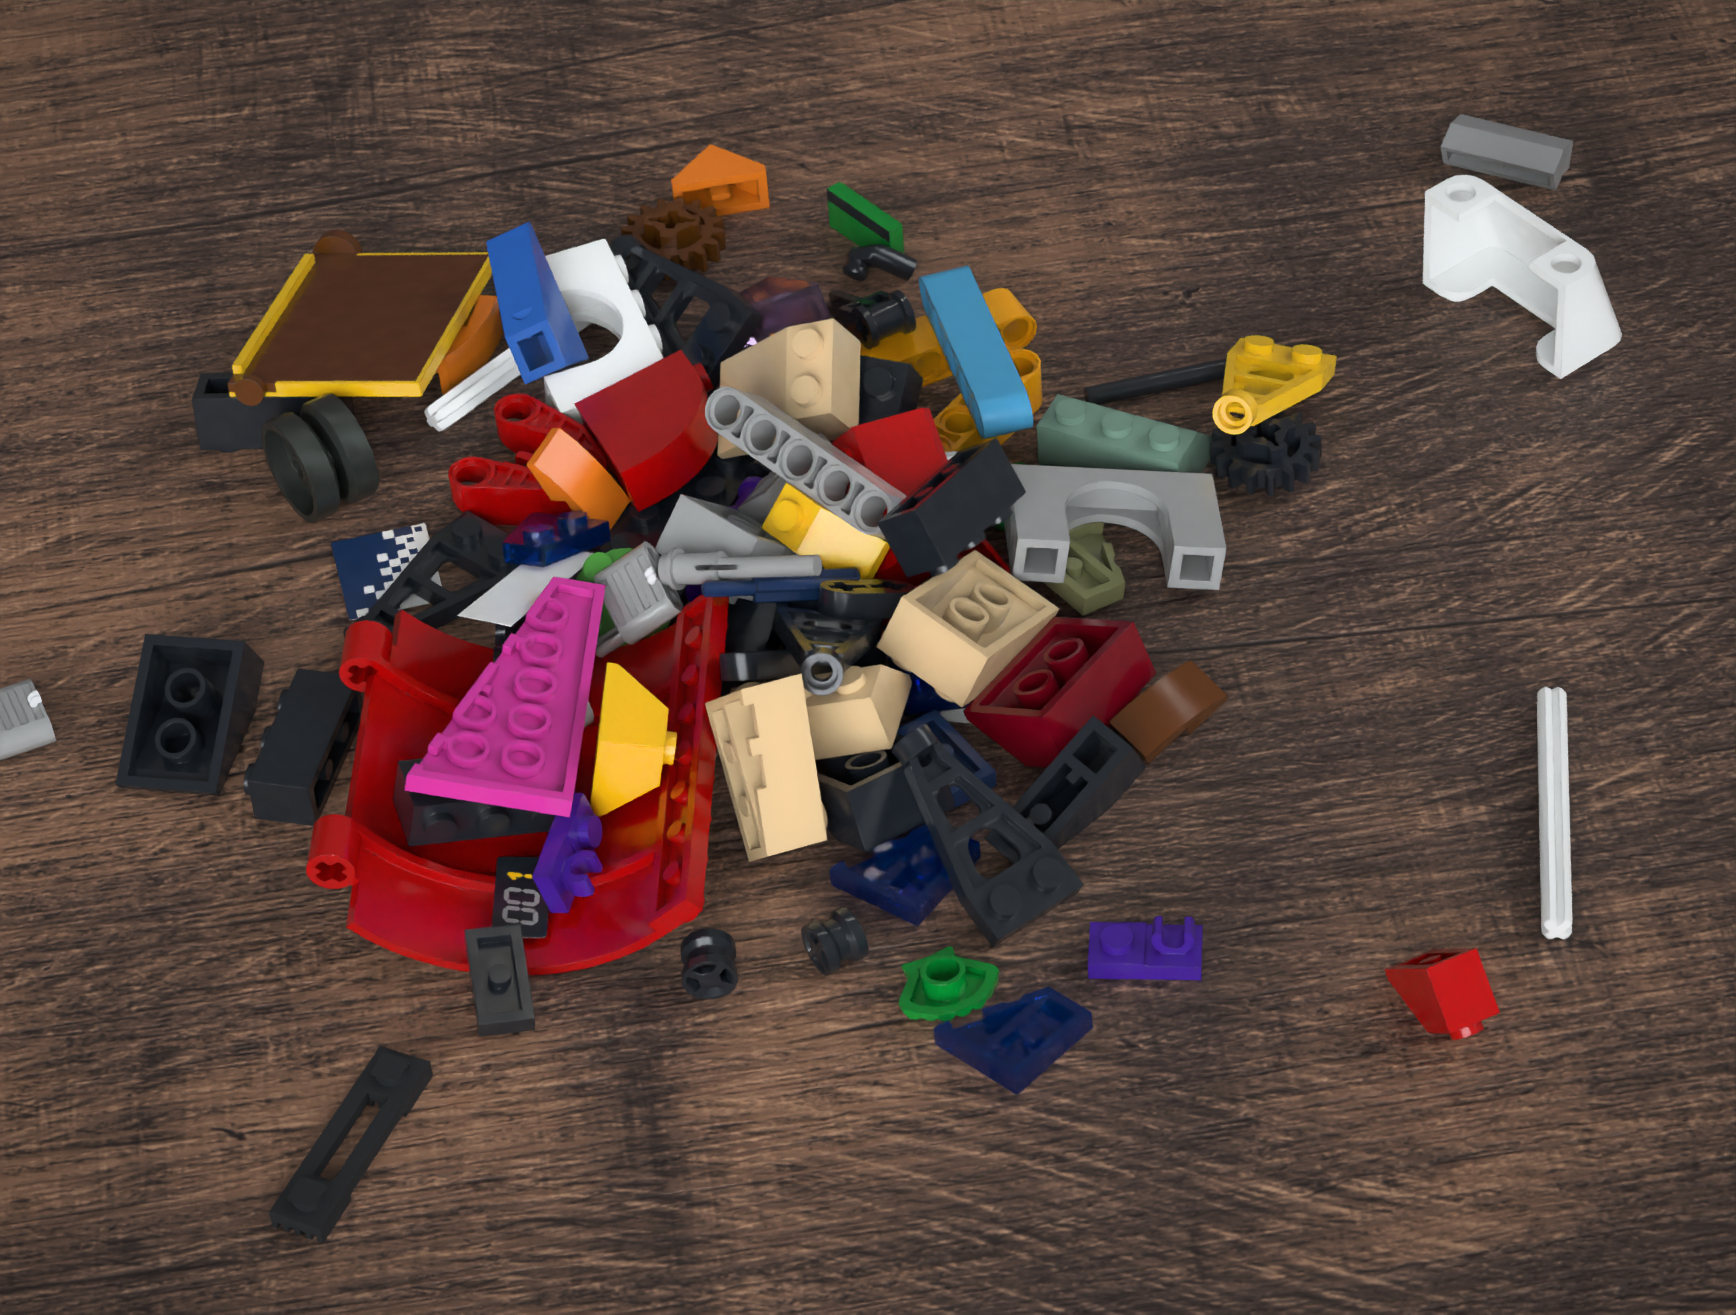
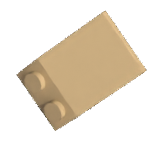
(804, 372)
(964, 627)

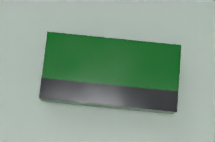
(862, 220)

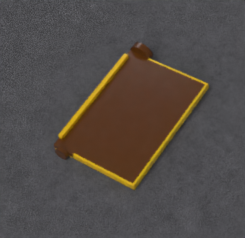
(359, 323)

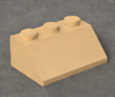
(859, 714)

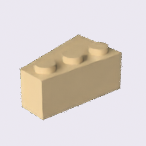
(770, 766)

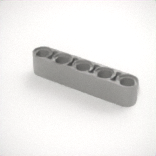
(791, 457)

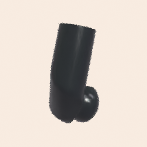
(879, 257)

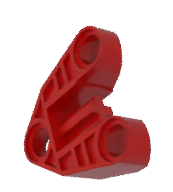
(509, 490)

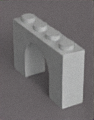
(1168, 507)

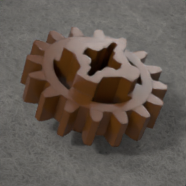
(679, 232)

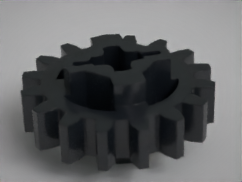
(1268, 453)

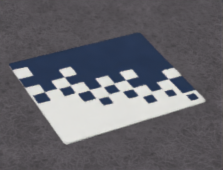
(372, 564)

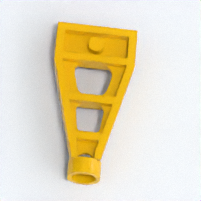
(1268, 379)

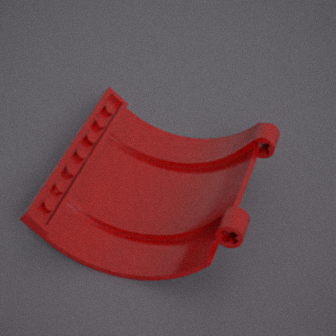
(430, 893)

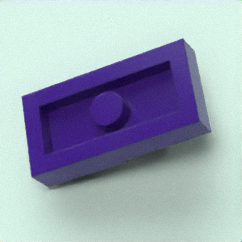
(569, 856)
(1145, 950)

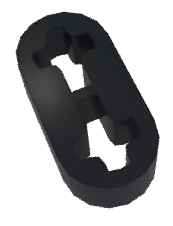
(861, 598)

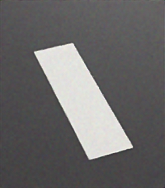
(519, 590)

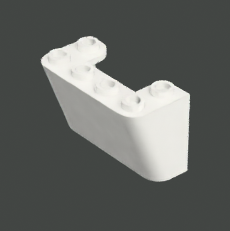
(1488, 240)

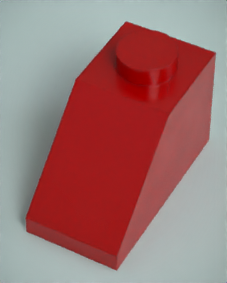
(1446, 990)

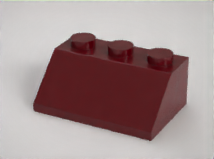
(1059, 683)

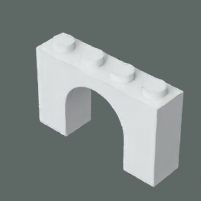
(598, 293)

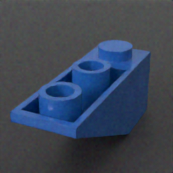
(532, 306)

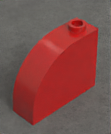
(653, 428)

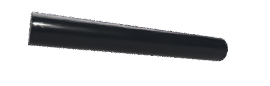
(1155, 382)

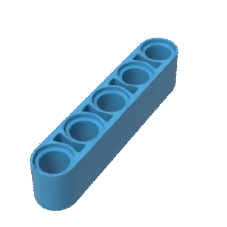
(975, 352)

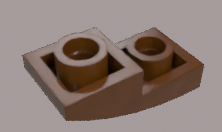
(1166, 709)

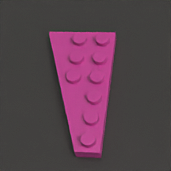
(525, 715)

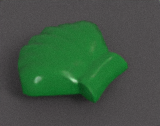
(946, 986)

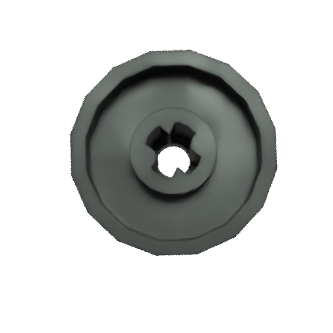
(320, 457)

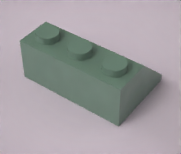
(1101, 437)

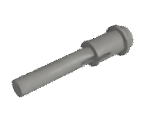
(684, 569)

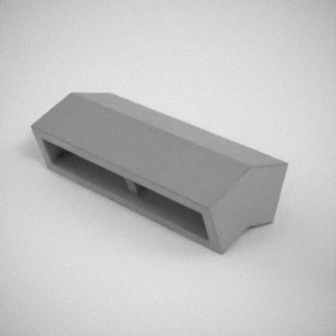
(1506, 151)

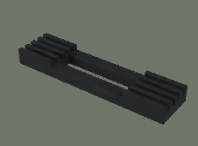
(316, 1203)

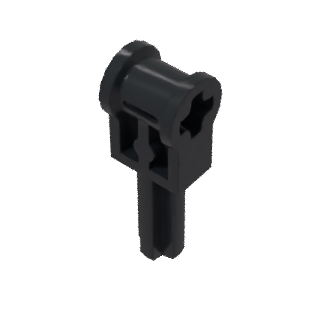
(873, 315)

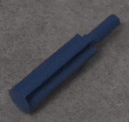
(777, 588)

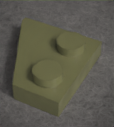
(1090, 573)

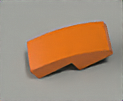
(472, 344)
(575, 476)

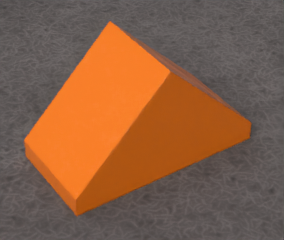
(723, 181)

